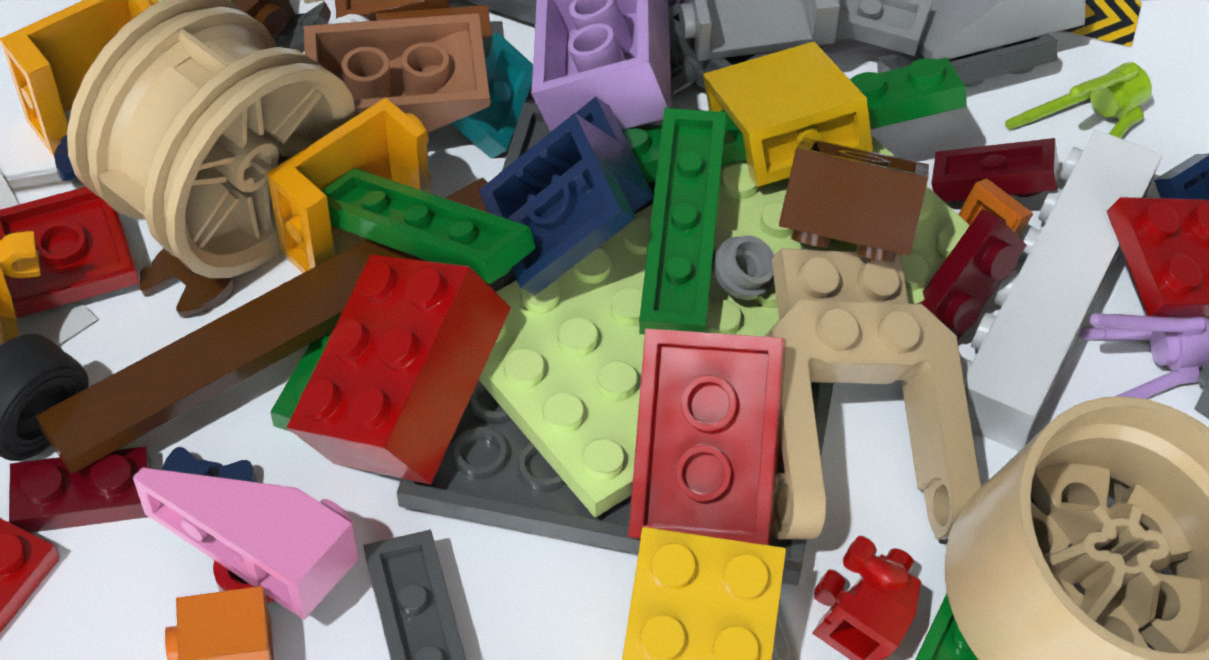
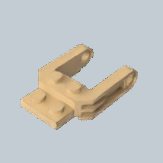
(854, 325)

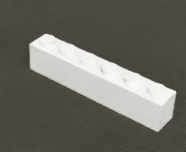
(1054, 290)

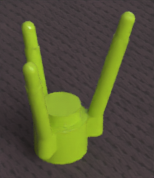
(1112, 95)

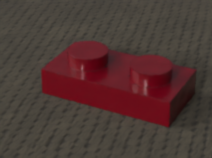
(1014, 167)
(972, 272)
(50, 498)

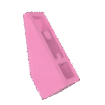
(256, 531)

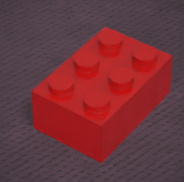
(400, 367)

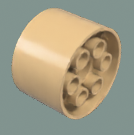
(1012, 559)

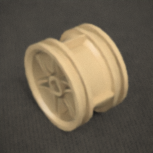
(189, 122)

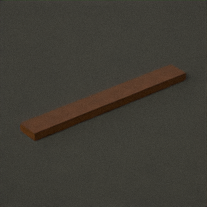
(213, 356)

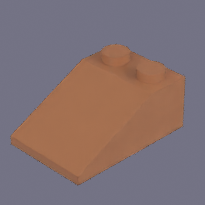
(418, 64)

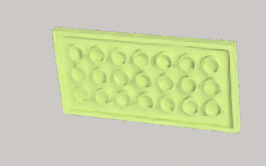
(575, 351)

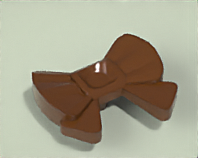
(200, 291)

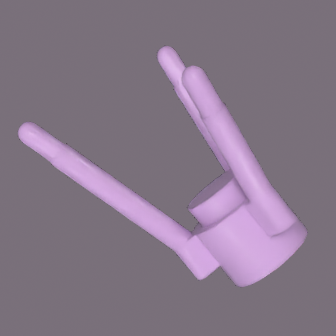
(1174, 342)

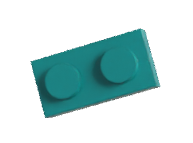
(508, 83)

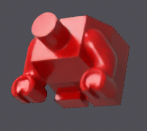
(876, 610)

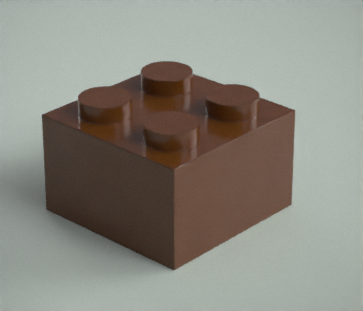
(854, 199)

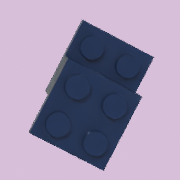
(571, 191)

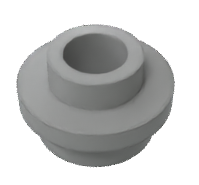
(755, 260)

